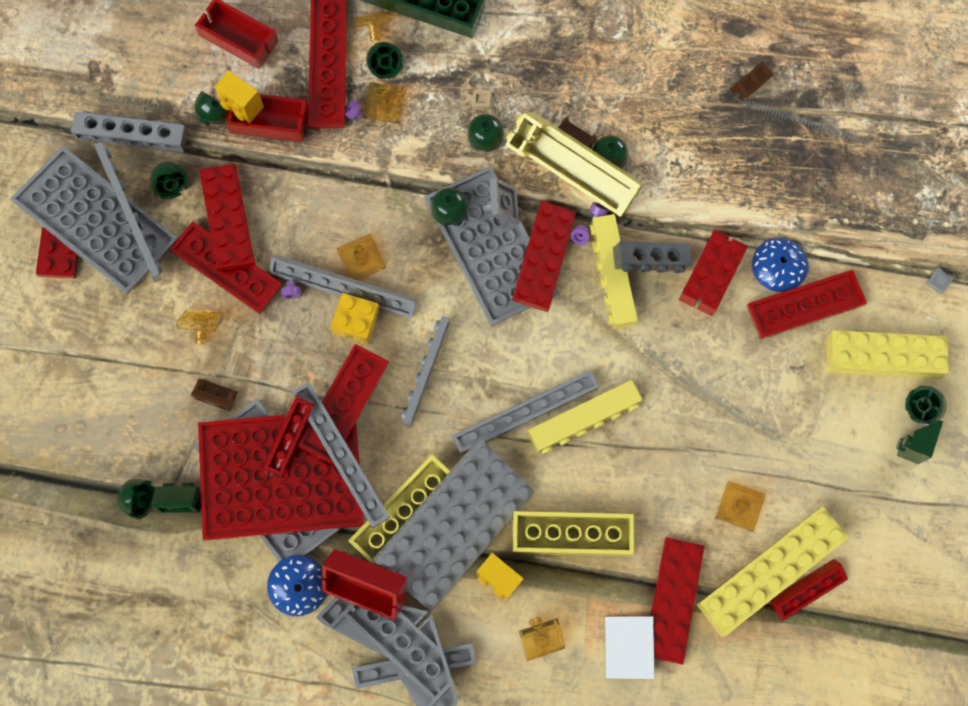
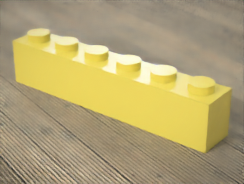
(613, 280)
(584, 417)

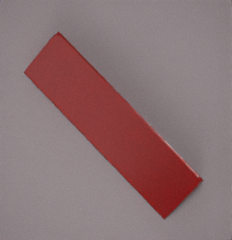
(288, 435)
(809, 589)

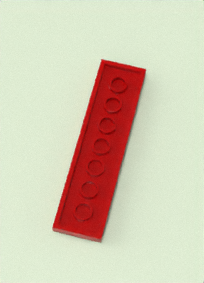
(327, 64)

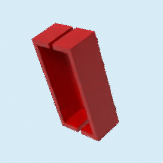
(237, 33)
(279, 119)
(713, 272)
(364, 584)

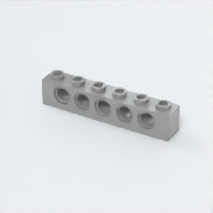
(82, 130)

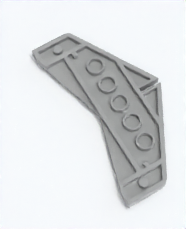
(411, 650)

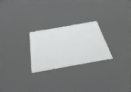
(629, 647)

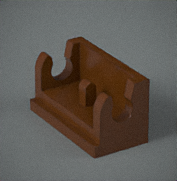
(752, 81)
(577, 133)
(214, 394)

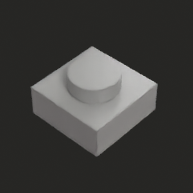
(939, 281)

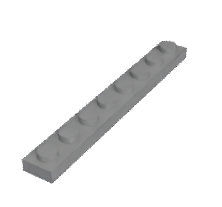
(132, 218)
(340, 284)
(526, 411)
(343, 458)

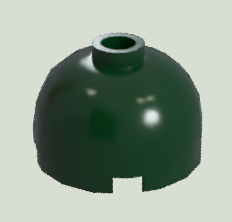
(384, 60)
(209, 110)
(485, 132)
(612, 149)
(168, 180)
(449, 206)
(925, 404)
(135, 497)

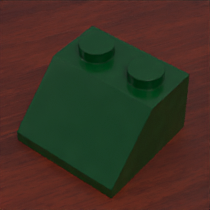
(920, 443)
(176, 498)

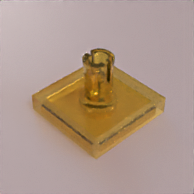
(372, 22)
(384, 102)
(361, 257)
(200, 322)
(740, 506)
(541, 638)

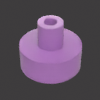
(353, 110)
(598, 210)
(580, 235)
(291, 291)

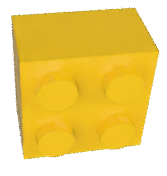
(238, 97)
(355, 318)
(498, 577)

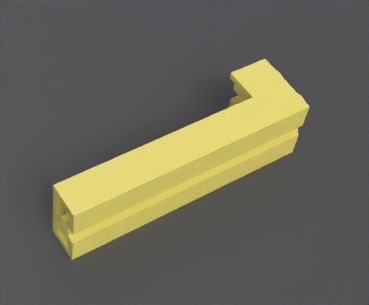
(573, 162)

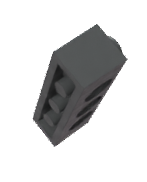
(678, 253)

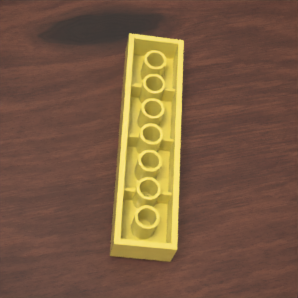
(772, 571)

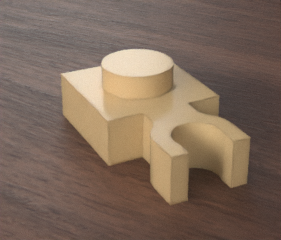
(479, 100)

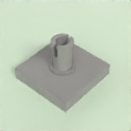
(502, 202)

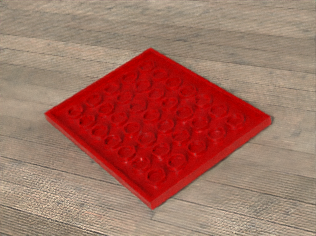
(248, 501)

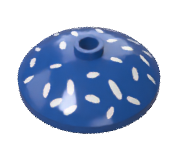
(772, 272)
(286, 575)

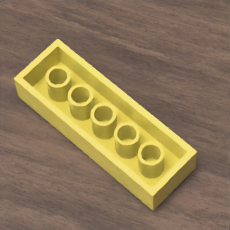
(887, 354)
(400, 507)
(573, 534)

